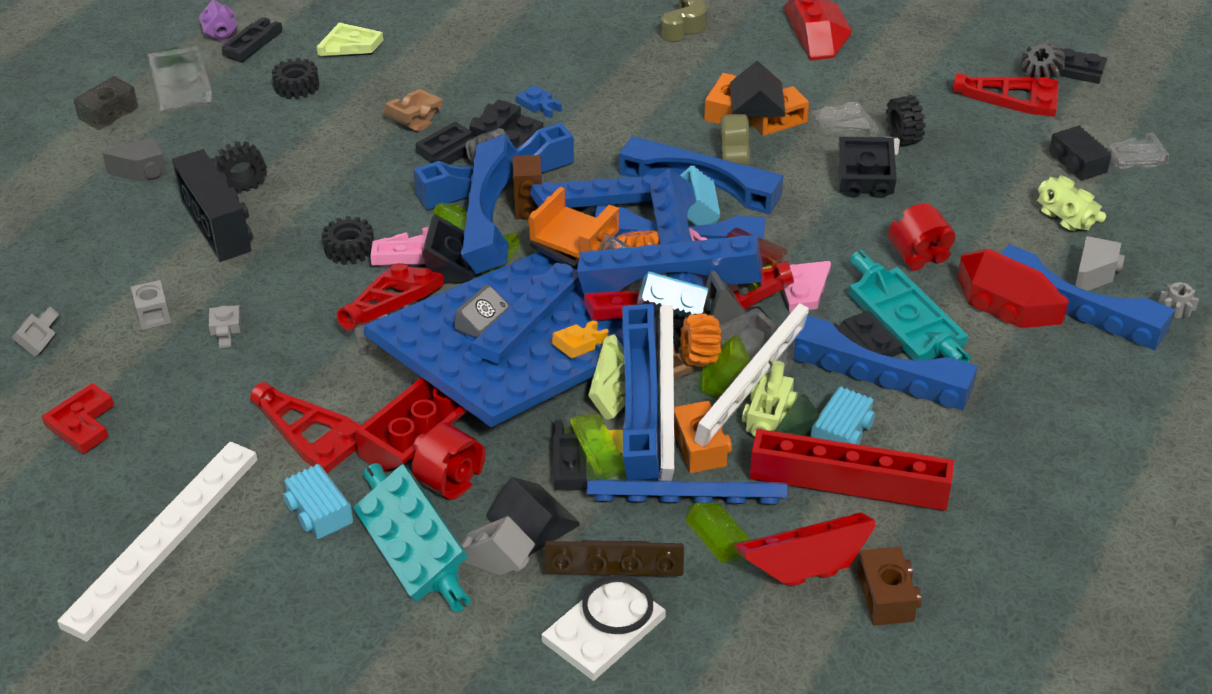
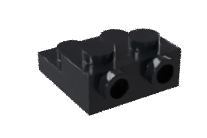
(507, 117)
(867, 166)

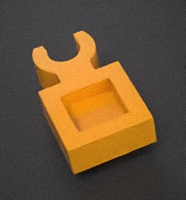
(577, 340)

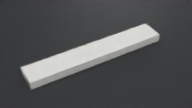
(751, 375)
(666, 392)

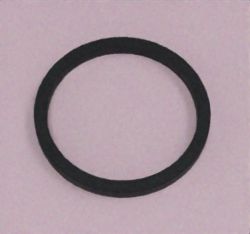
(617, 630)

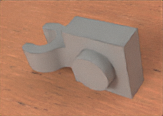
(224, 322)
(35, 331)

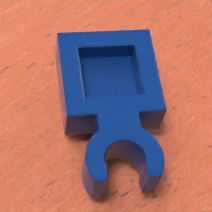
(538, 99)

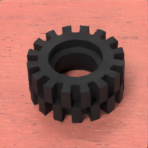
(295, 78)
(905, 119)
(237, 155)
(357, 231)

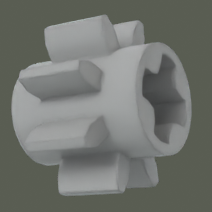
(1179, 297)

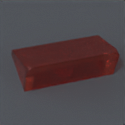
(770, 252)

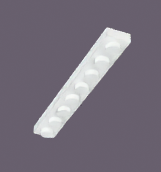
(156, 542)

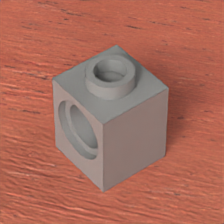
(150, 304)

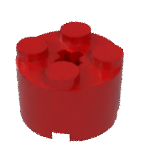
(922, 236)
(447, 460)

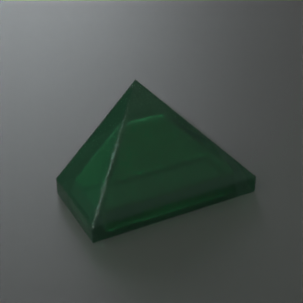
(799, 417)

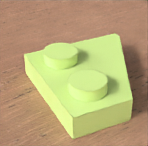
(349, 40)
(609, 379)

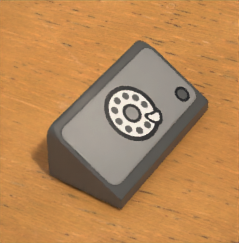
(480, 311)

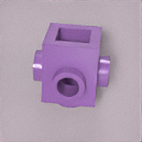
(218, 21)

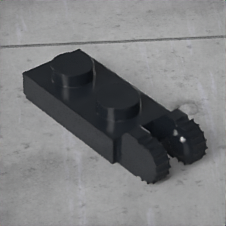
(251, 39)
(569, 460)

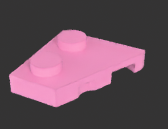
(399, 250)
(807, 286)

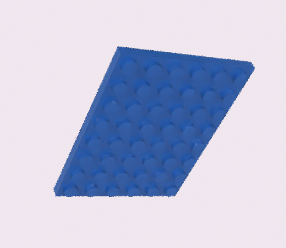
(531, 373)

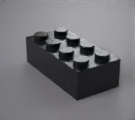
(213, 205)

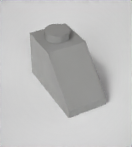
(1098, 263)
(498, 547)

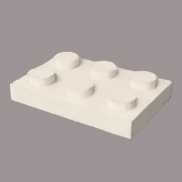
(591, 649)

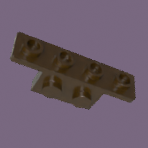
(614, 558)

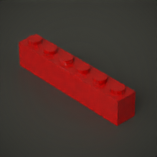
(852, 469)

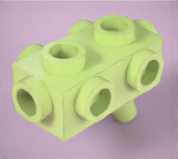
(1072, 205)
(769, 400)

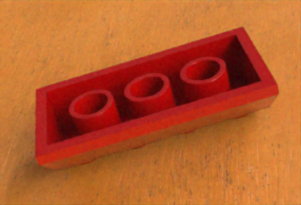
(392, 431)

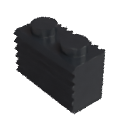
(1080, 153)

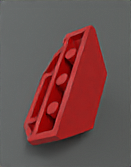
(818, 26)
(1010, 290)
(810, 549)

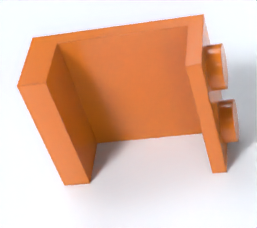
(570, 229)

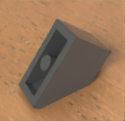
(135, 160)
(721, 300)

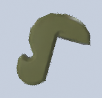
(688, 19)
(735, 138)

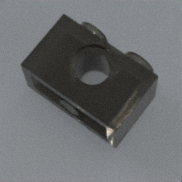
(106, 103)

